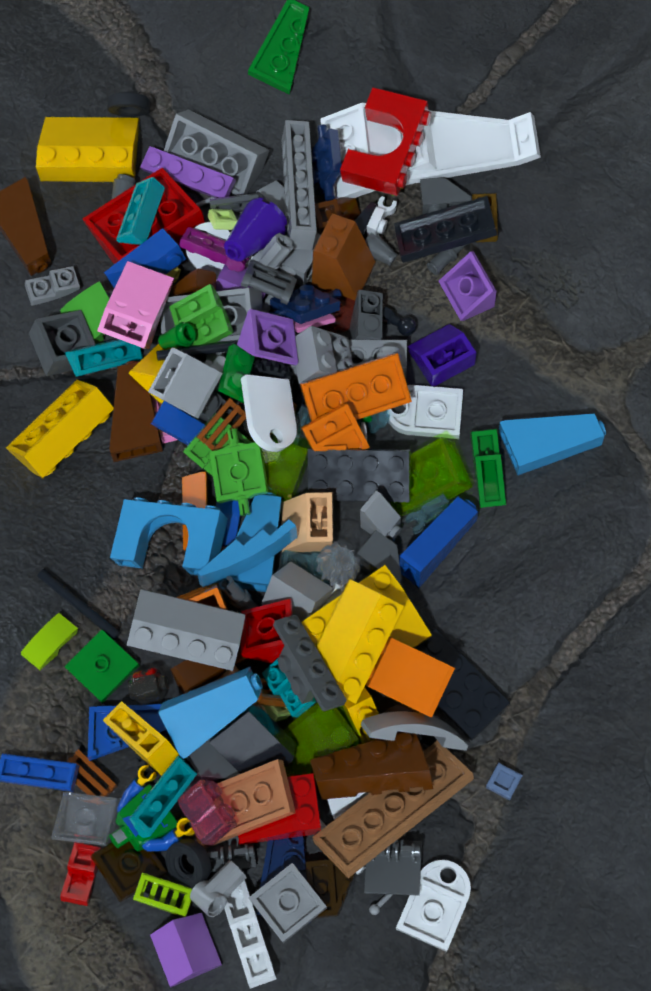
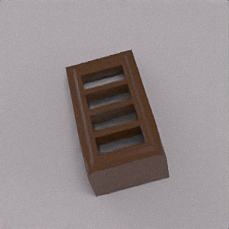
(193, 282)

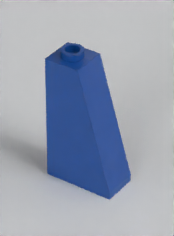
(437, 541)

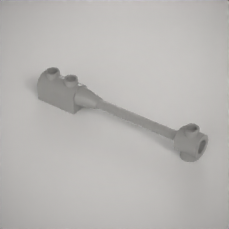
(297, 265)

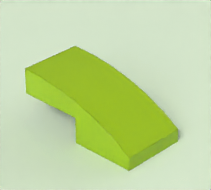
(48, 641)

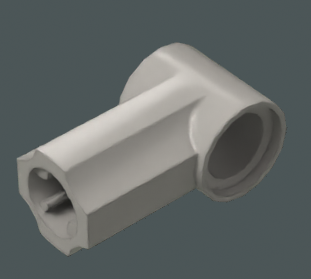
(274, 252)
(212, 894)

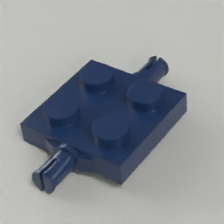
(326, 162)
(307, 304)

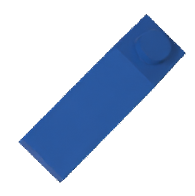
(156, 253)

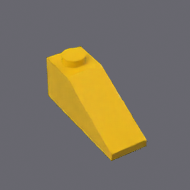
(141, 737)

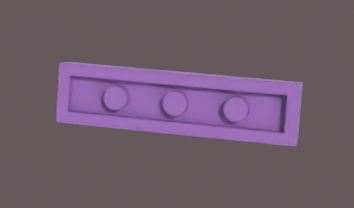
(188, 173)

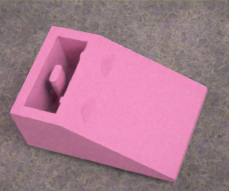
(136, 305)

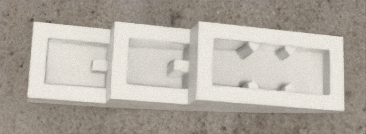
(248, 937)

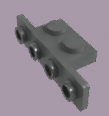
(305, 666)

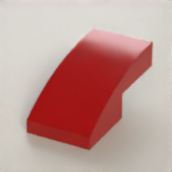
(80, 875)

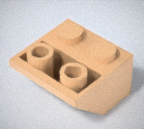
(313, 519)

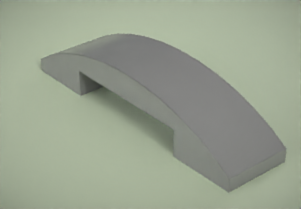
(387, 724)

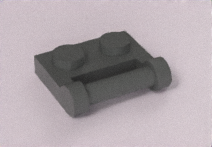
(269, 281)

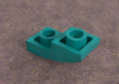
(281, 686)

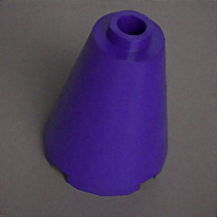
(254, 229)

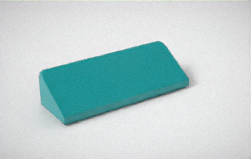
(141, 212)
(102, 356)
(162, 797)

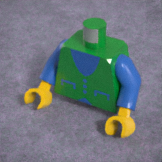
(166, 833)

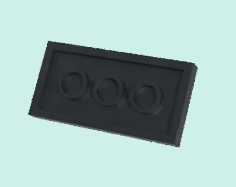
(445, 229)
(361, 472)
(469, 697)

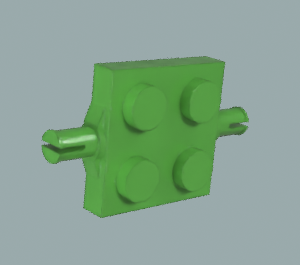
(238, 472)

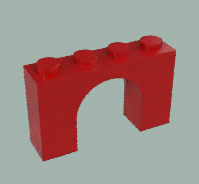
(388, 171)

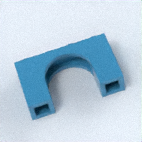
(142, 518)

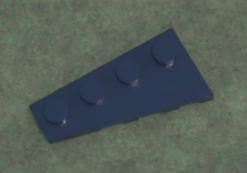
(280, 855)

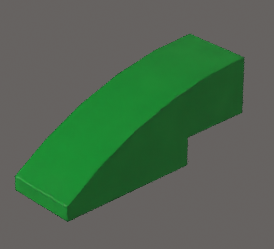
(488, 468)

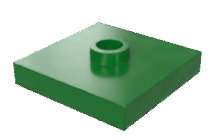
(101, 666)

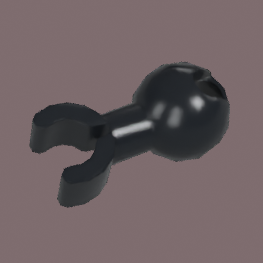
(405, 325)

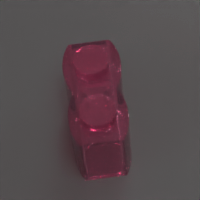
(207, 811)

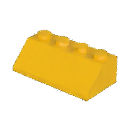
(60, 428)
(357, 636)

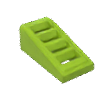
(182, 911)

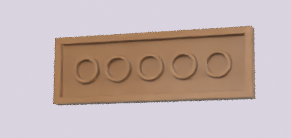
(385, 817)

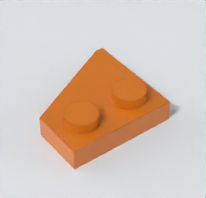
(335, 431)

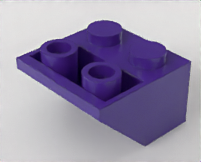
(443, 354)

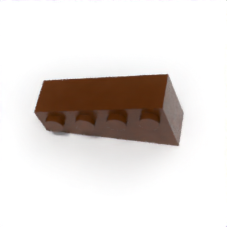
(373, 768)

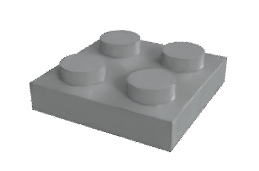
(287, 902)

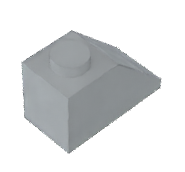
(380, 516)

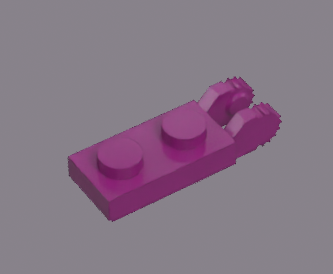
(209, 247)

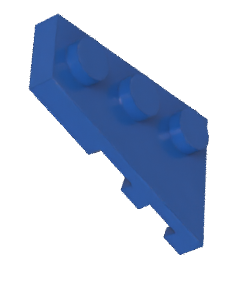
(104, 740)

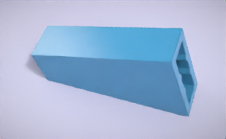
(545, 440)
(264, 515)
(206, 710)

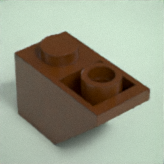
(343, 207)

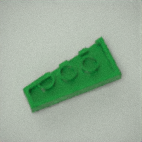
(280, 50)

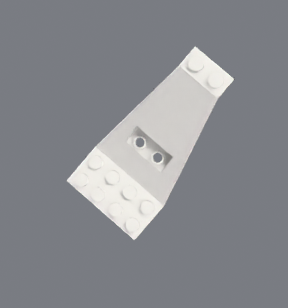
(449, 145)

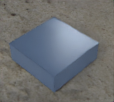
(504, 781)

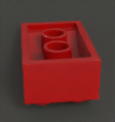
(302, 823)

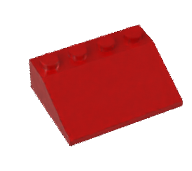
(174, 215)

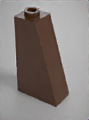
(22, 226)
(132, 417)
(192, 675)

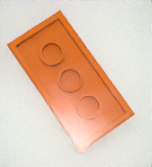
(364, 387)

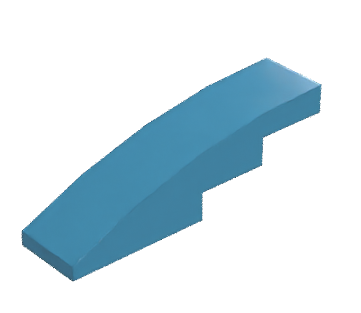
(239, 558)

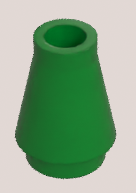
(179, 336)

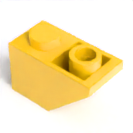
(361, 710)

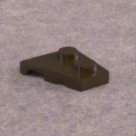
(329, 885)

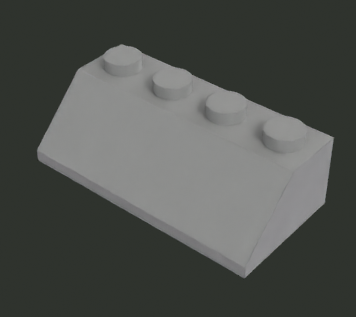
(216, 148)
(235, 302)
(186, 630)

